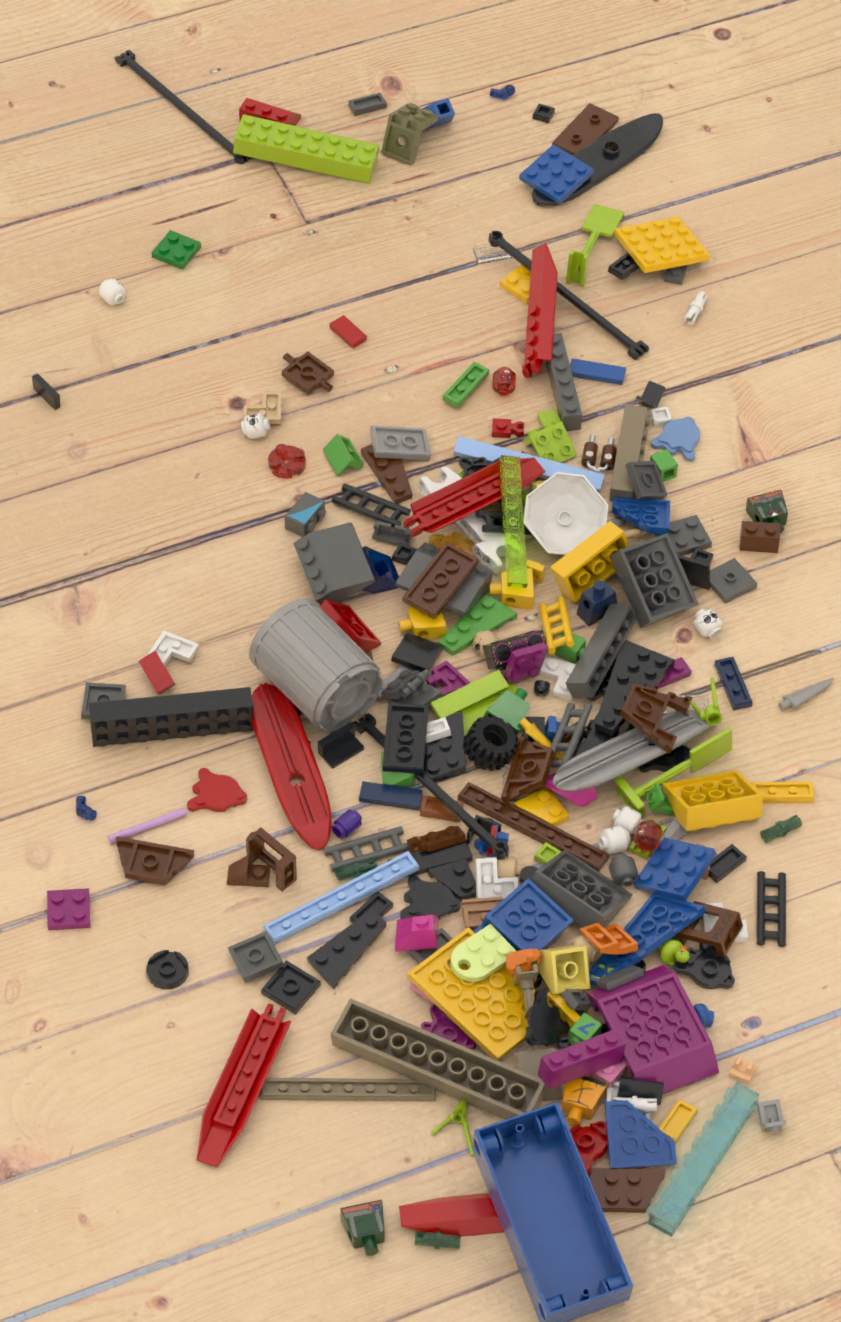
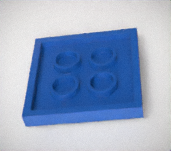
(556, 174)
(675, 868)
(528, 918)

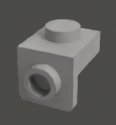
(770, 1115)

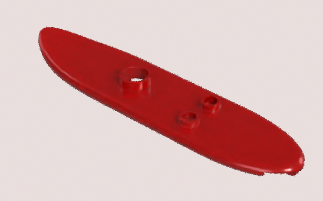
(291, 757)

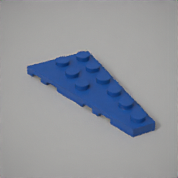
(650, 927)

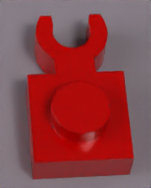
(504, 428)

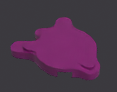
(446, 1028)

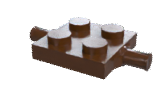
(307, 372)

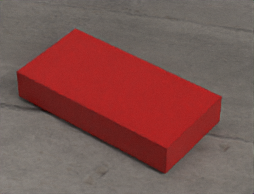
(348, 331)
(156, 672)

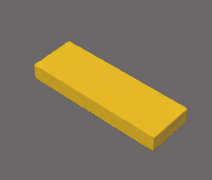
(785, 791)

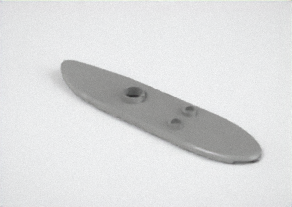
(625, 753)

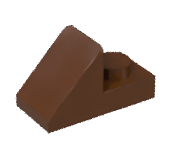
(246, 874)

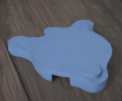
(679, 436)

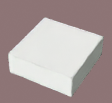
(660, 416)

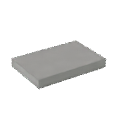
(400, 443)

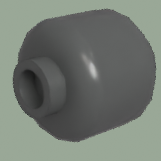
(623, 870)

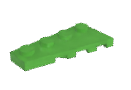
(483, 616)

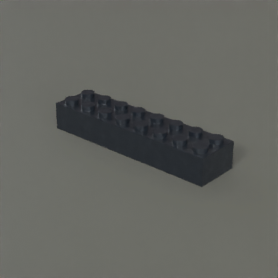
(171, 716)

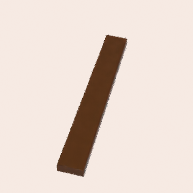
(531, 825)

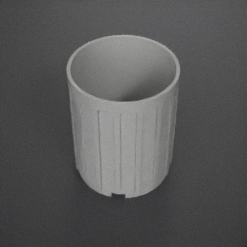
(316, 664)

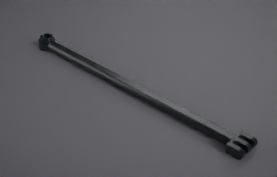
(129, 59)
(635, 349)
(368, 725)

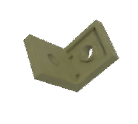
(406, 124)

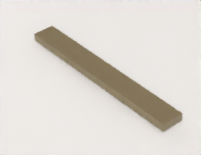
(346, 1089)

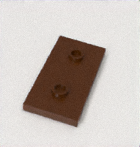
(585, 129)
(440, 580)

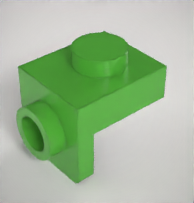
(658, 801)

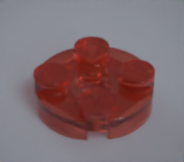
(287, 452)

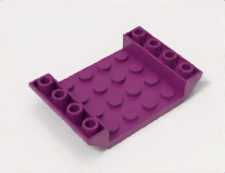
(659, 1029)

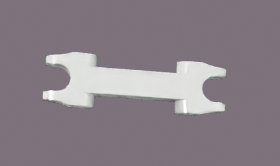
(487, 545)

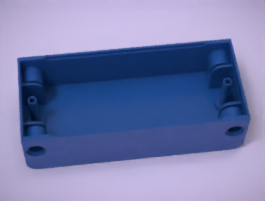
(551, 1215)

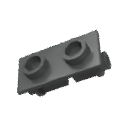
(397, 534)

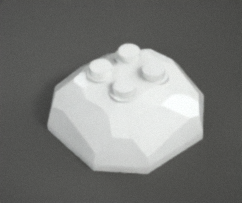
(564, 512)

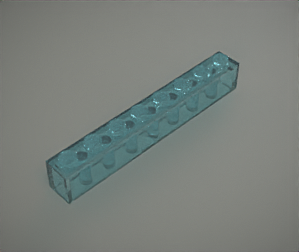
(703, 1158)

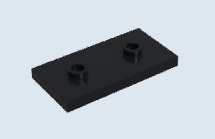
(405, 738)

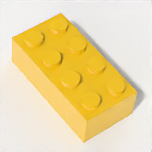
(589, 561)

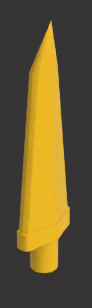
(538, 736)

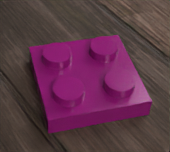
(525, 663)
(68, 909)

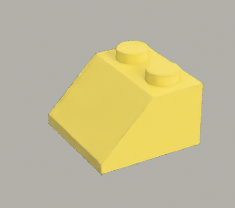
(565, 968)

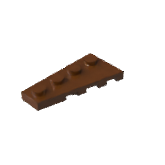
(390, 474)

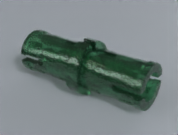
(780, 828)
(355, 869)
(437, 1239)

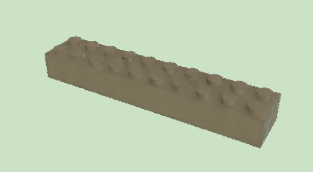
(436, 1061)

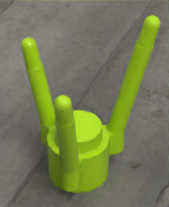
(711, 713)

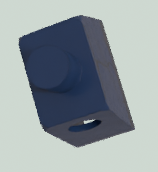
(595, 602)

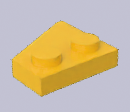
(544, 806)

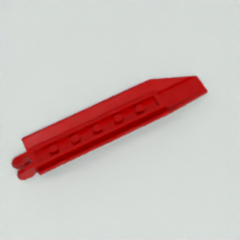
(540, 311)
(465, 497)
(240, 1083)
(453, 1215)

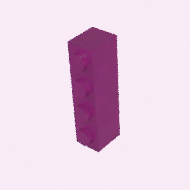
(581, 1059)

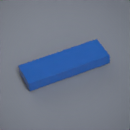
(597, 371)

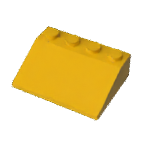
(713, 800)

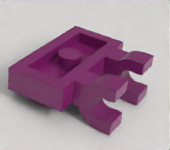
(448, 677)

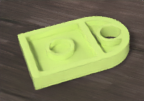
(482, 953)

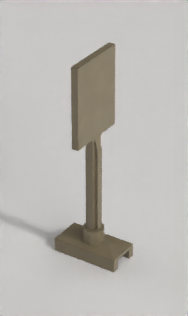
(530, 1060)

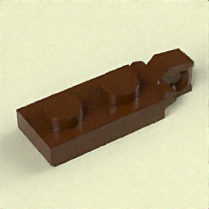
(436, 840)

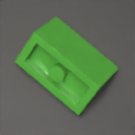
(342, 454)

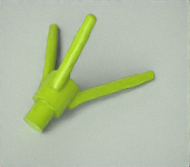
(458, 1116)

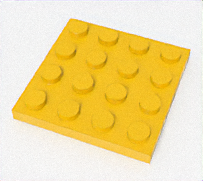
(661, 244)

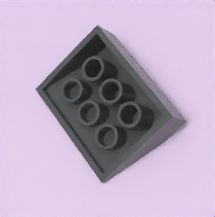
(334, 563)
(653, 580)
(468, 594)
(580, 890)

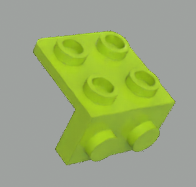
(551, 442)

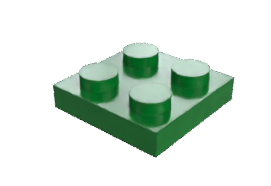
(176, 249)

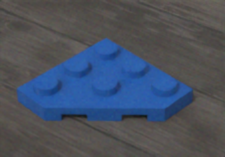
(646, 514)
(635, 1138)

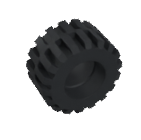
(499, 734)

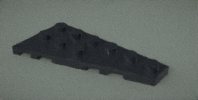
(632, 666)

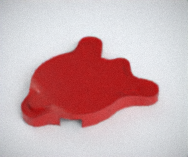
(216, 792)
(590, 1142)

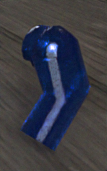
(503, 93)
(83, 810)

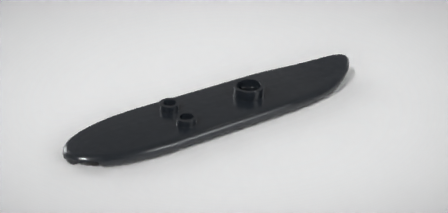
(629, 142)

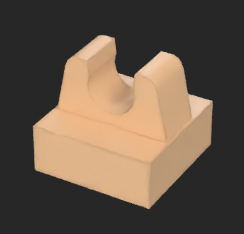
(743, 1070)

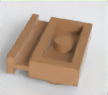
(476, 909)

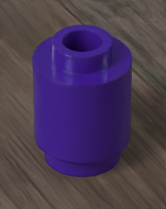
(346, 824)

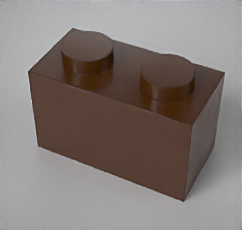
(759, 537)

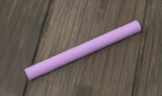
(148, 825)

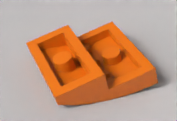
(609, 939)

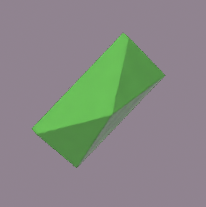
(397, 778)

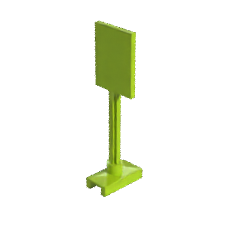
(599, 222)
(699, 757)

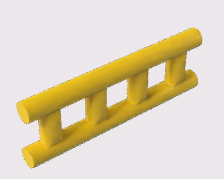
(564, 628)

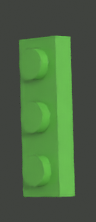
(465, 384)

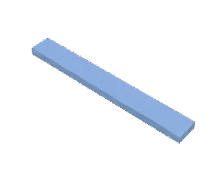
(475, 449)
(341, 897)

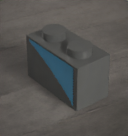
(305, 514)

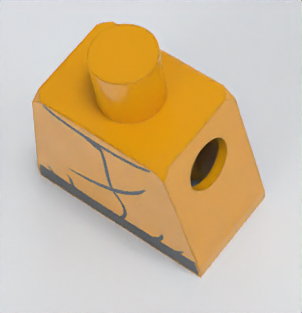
(583, 1098)

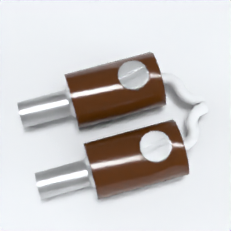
(590, 453)

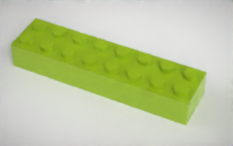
(306, 148)

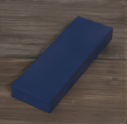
(733, 683)
(390, 795)

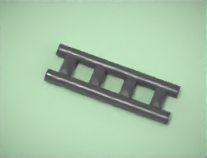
(563, 728)
(374, 840)

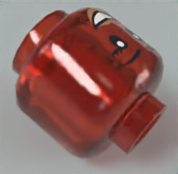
(504, 381)
(648, 835)

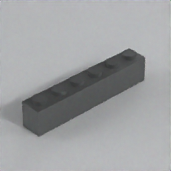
(563, 386)
(601, 650)

